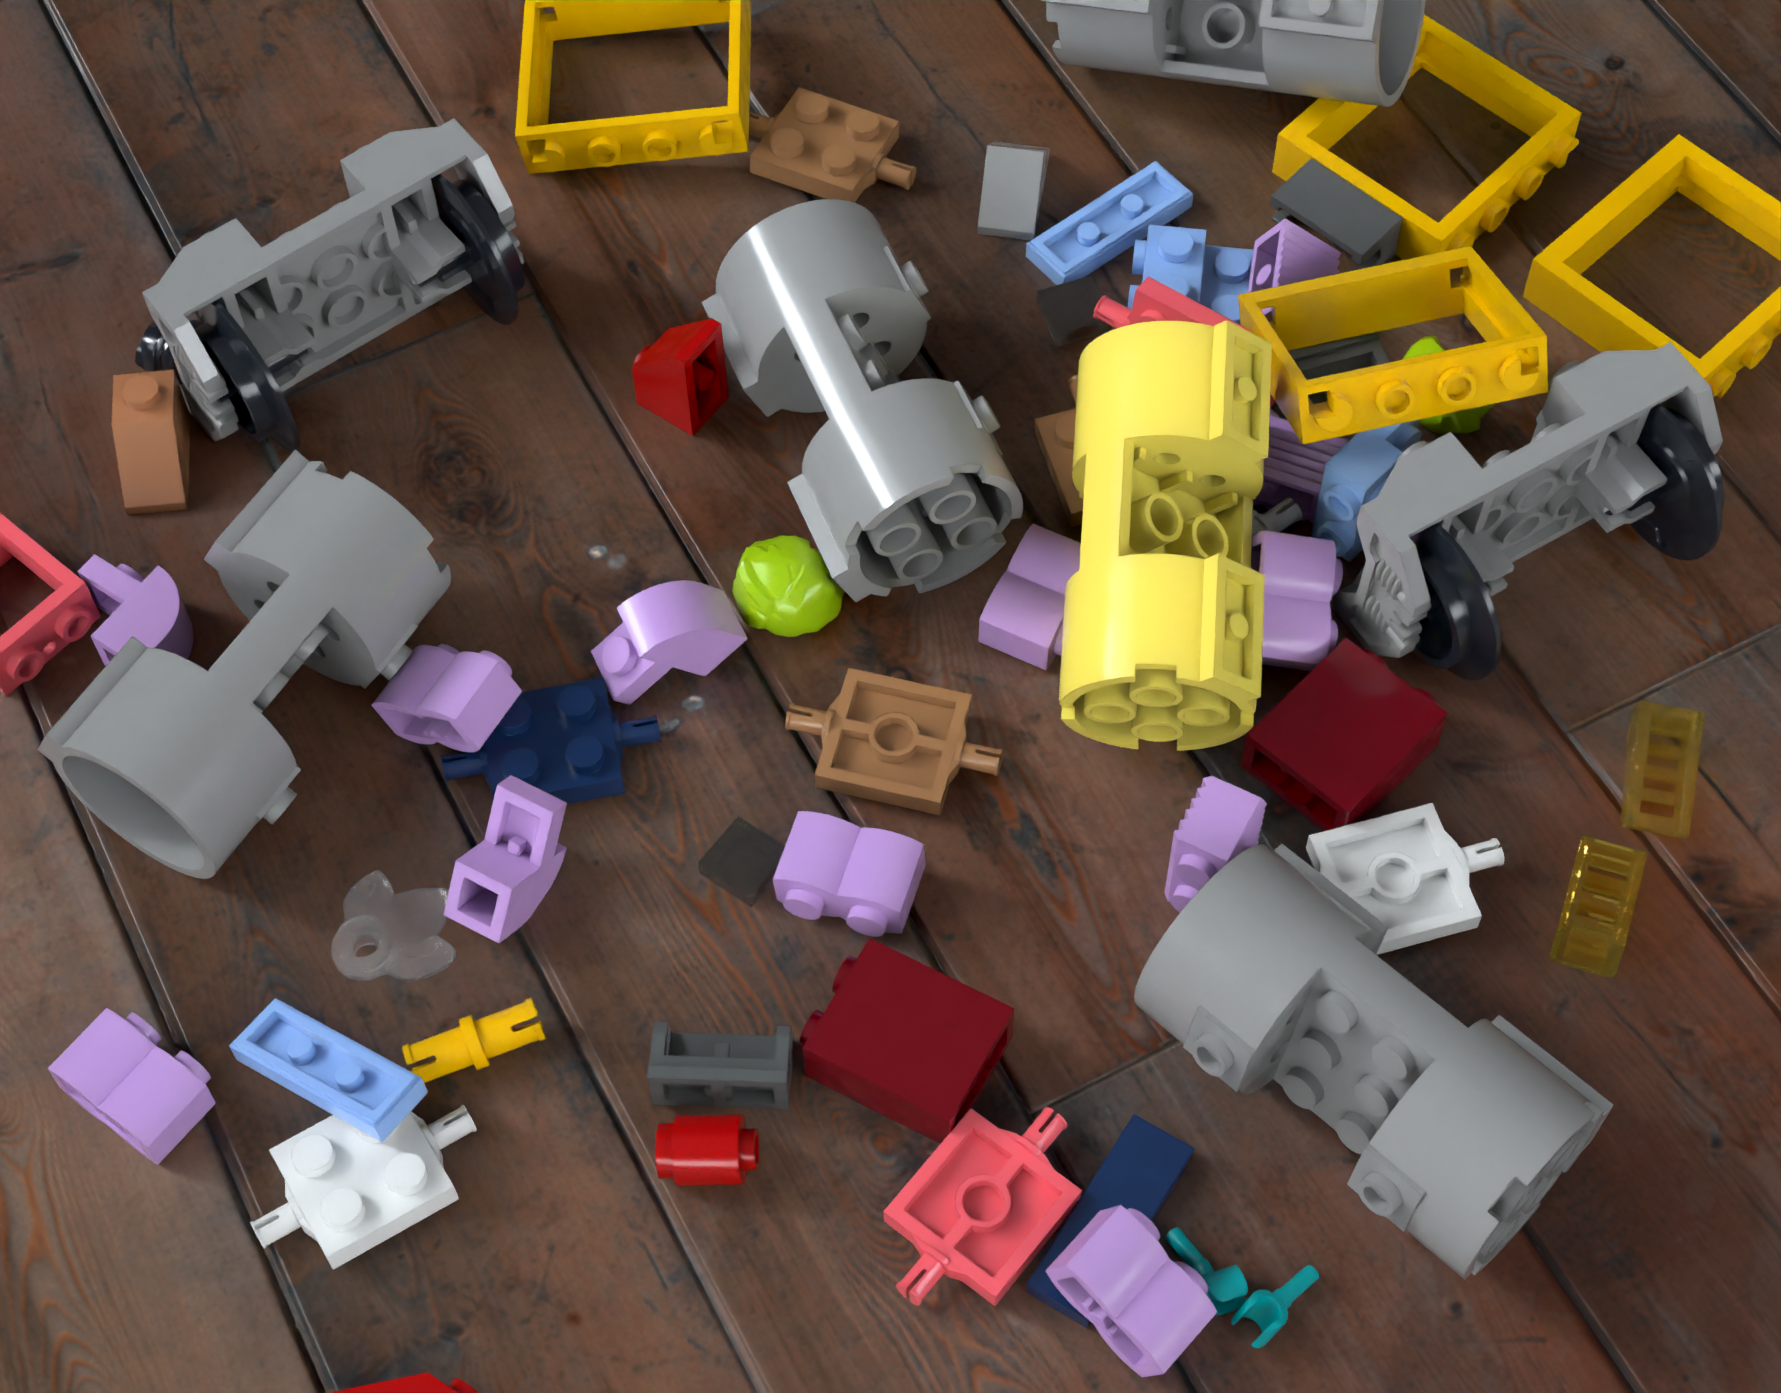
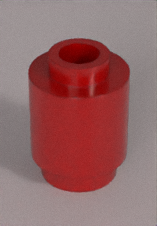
(706, 1150)

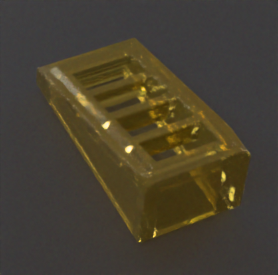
(1670, 722)
(1588, 941)

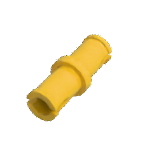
(475, 1041)

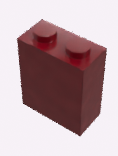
(1343, 738)
(906, 1040)

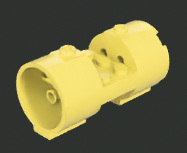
(1165, 593)

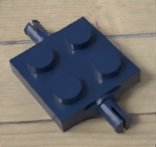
(558, 742)

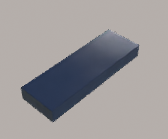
(1135, 1175)

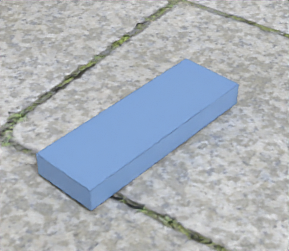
(1109, 224)
(329, 1069)

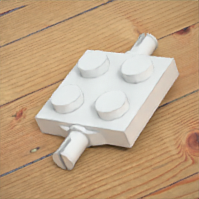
(1405, 873)
(361, 1190)

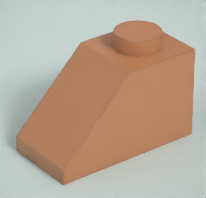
(151, 441)

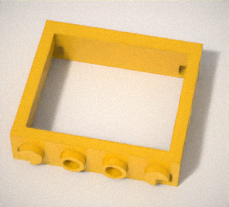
(1487, 82)
(635, 137)
(1608, 325)
(1402, 391)

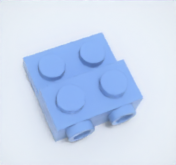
(1197, 270)
(1355, 478)

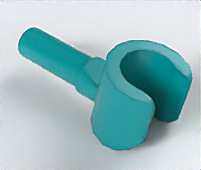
(1225, 1285)
(1270, 1308)

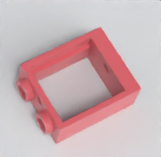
(56, 620)

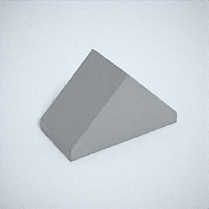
(1012, 190)

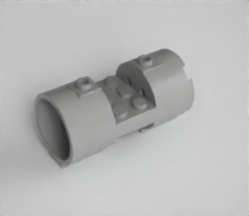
(1282, 46)
(902, 471)
(181, 751)
(1450, 1120)

